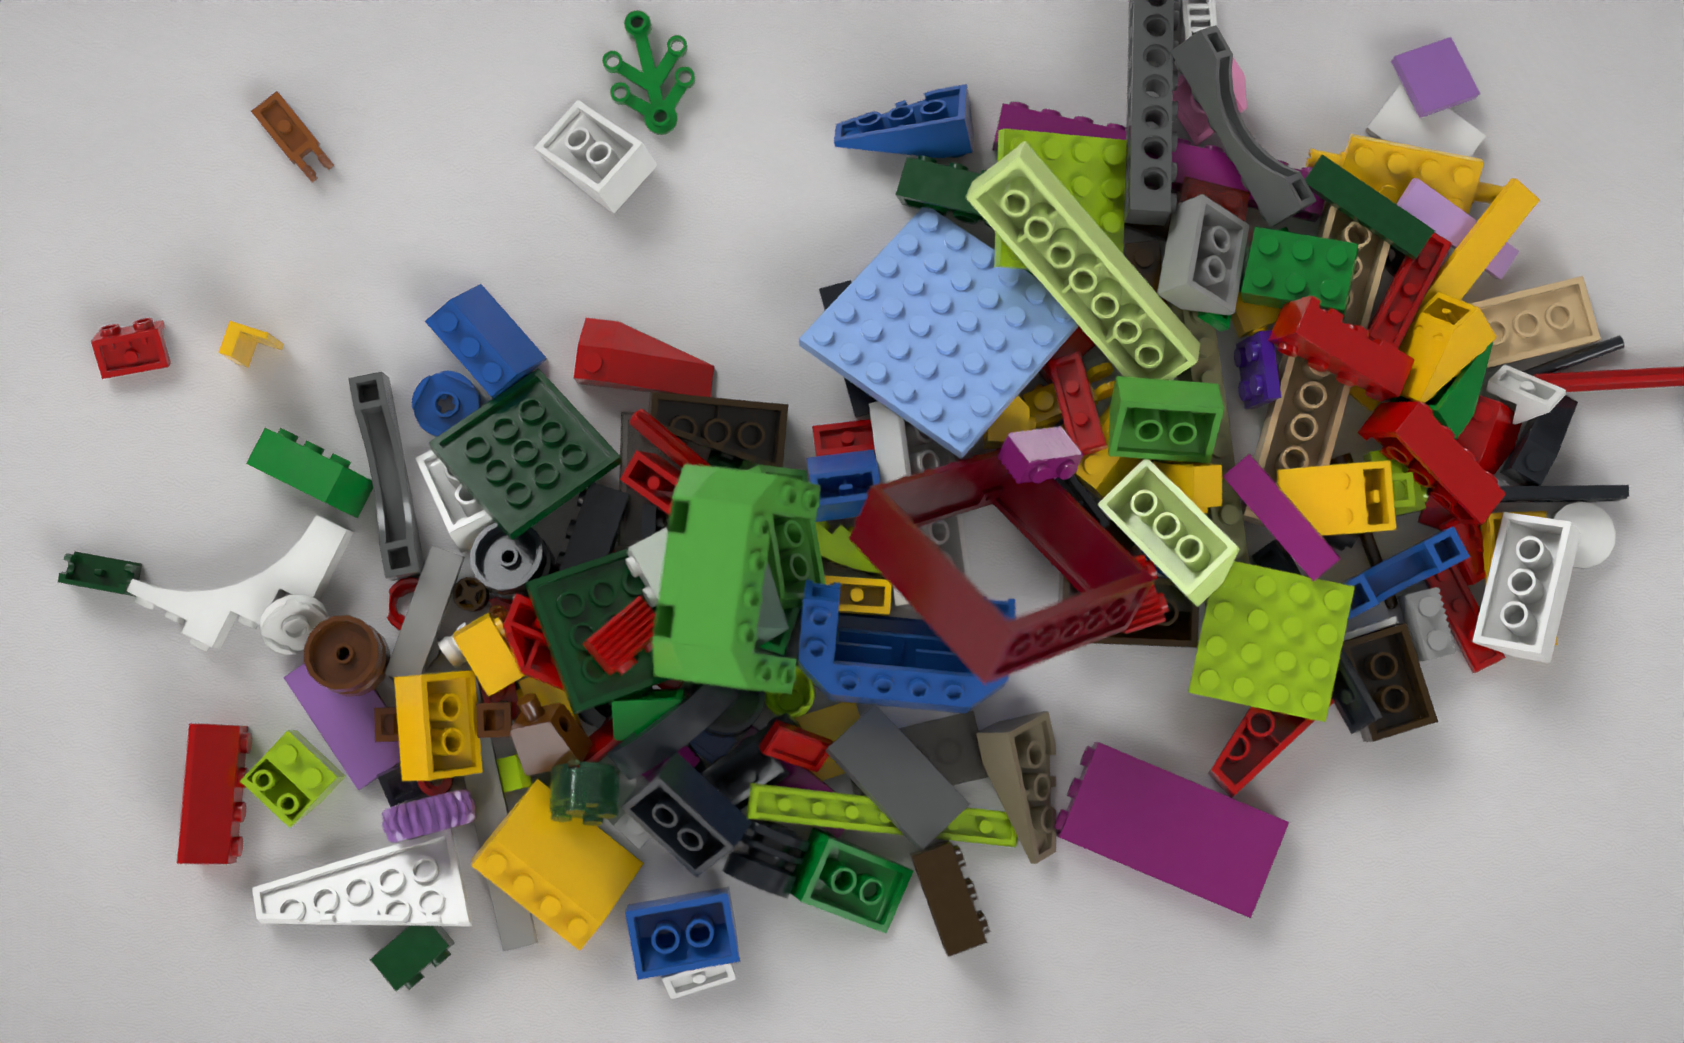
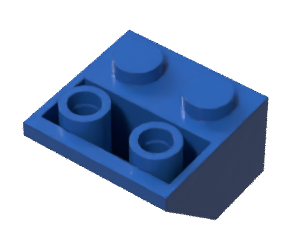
(843, 482)

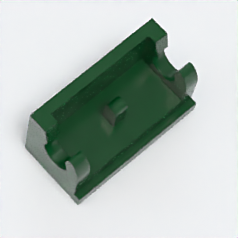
(99, 572)

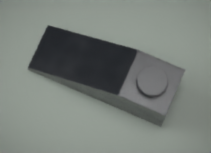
(1539, 445)

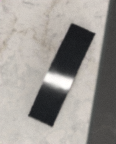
(672, 730)

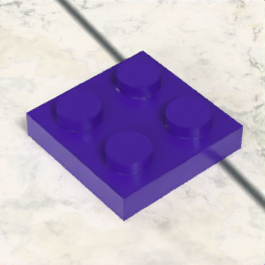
(1257, 370)

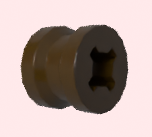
(465, 594)

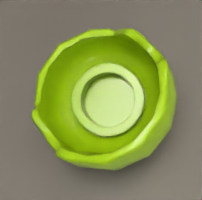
(796, 703)

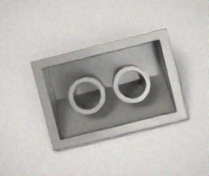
(1203, 257)

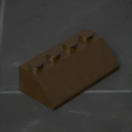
(1177, 631)

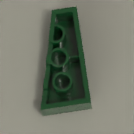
(938, 188)

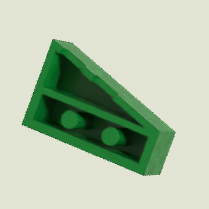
(310, 471)

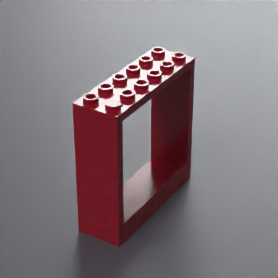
(1048, 516)

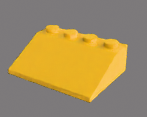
(556, 869)

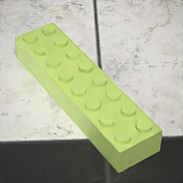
(1082, 267)

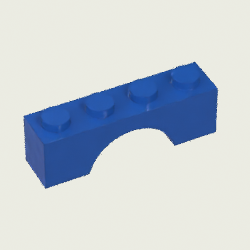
(1405, 569)

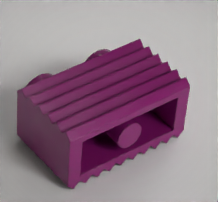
(1040, 455)

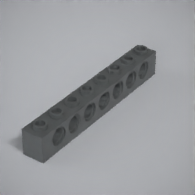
(1142, 203)

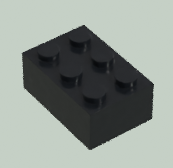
(686, 814)

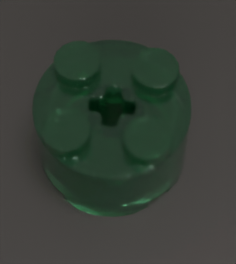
(584, 793)

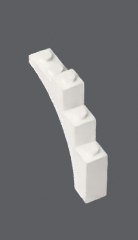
(212, 613)

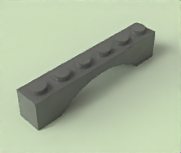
(1208, 70)
(394, 504)

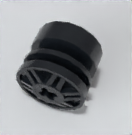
(766, 857)

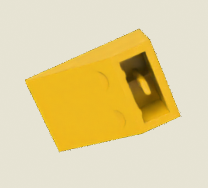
(1442, 342)
(1343, 496)

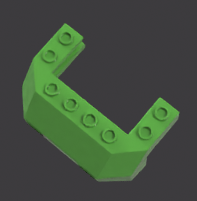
(717, 576)

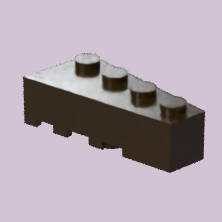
(731, 426)

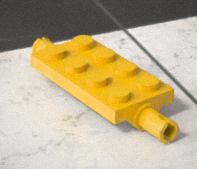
(1392, 166)

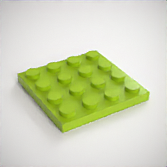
(1087, 167)
(1272, 641)

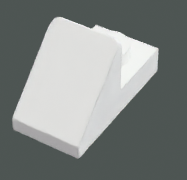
(1530, 393)

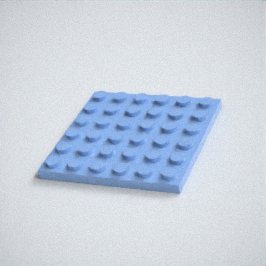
(940, 331)

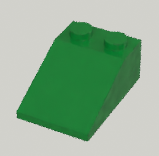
(1458, 398)
(850, 881)

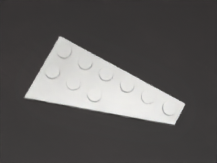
(395, 885)

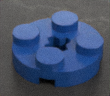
(438, 387)

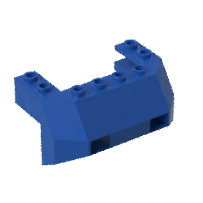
(885, 658)

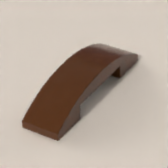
(492, 721)

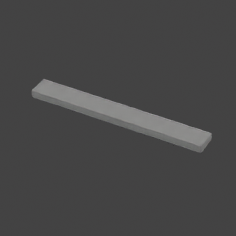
(512, 919)

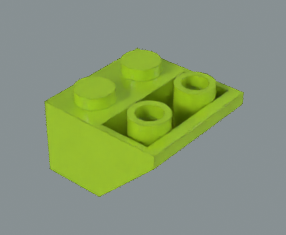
(292, 778)

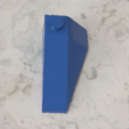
(930, 128)

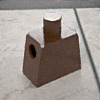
(547, 736)

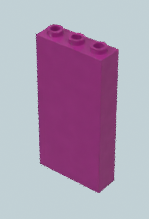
(1171, 828)

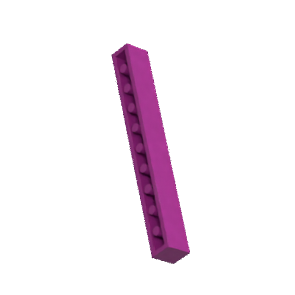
(1192, 161)

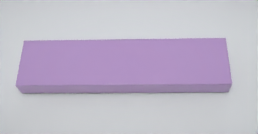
(1449, 221)

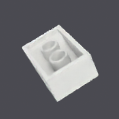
(597, 156)
(456, 505)

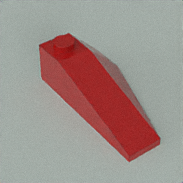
(628, 359)
(1490, 438)

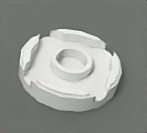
(1596, 531)
(289, 622)

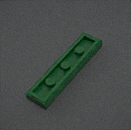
(1368, 207)

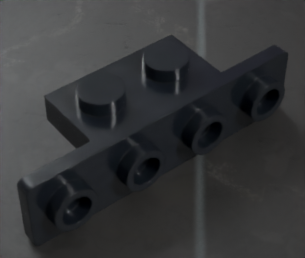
(747, 765)

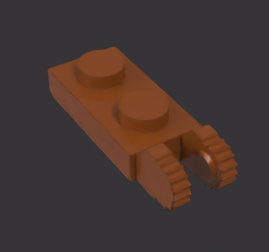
(290, 133)

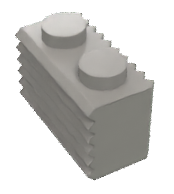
(1427, 624)

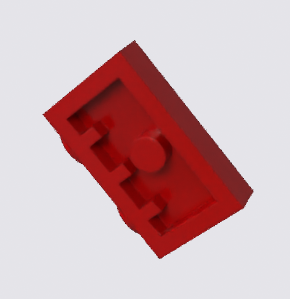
(130, 348)

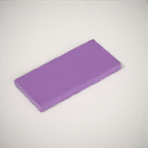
(346, 727)

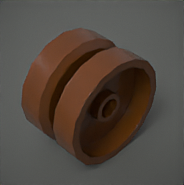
(340, 637)

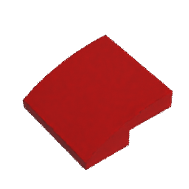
(843, 437)

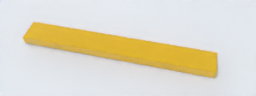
(1475, 252)

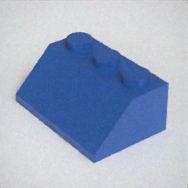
(486, 340)
(682, 933)

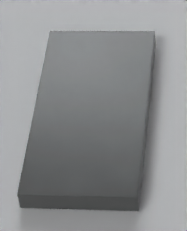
(897, 777)

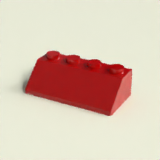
(213, 794)

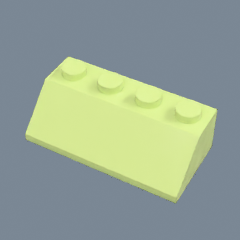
(1171, 531)

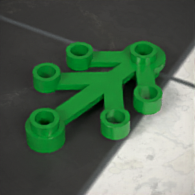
(651, 78)

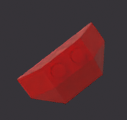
(529, 643)

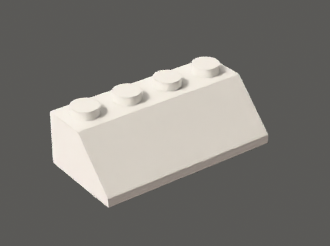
(1527, 586)

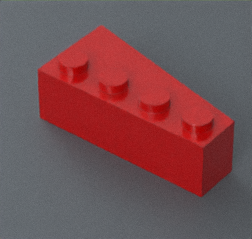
(1340, 349)
(1435, 458)
(1254, 745)

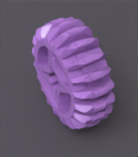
(428, 815)

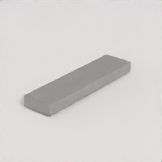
(425, 613)

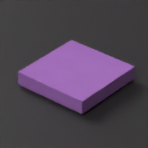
(1435, 77)

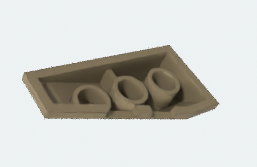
(1018, 765)

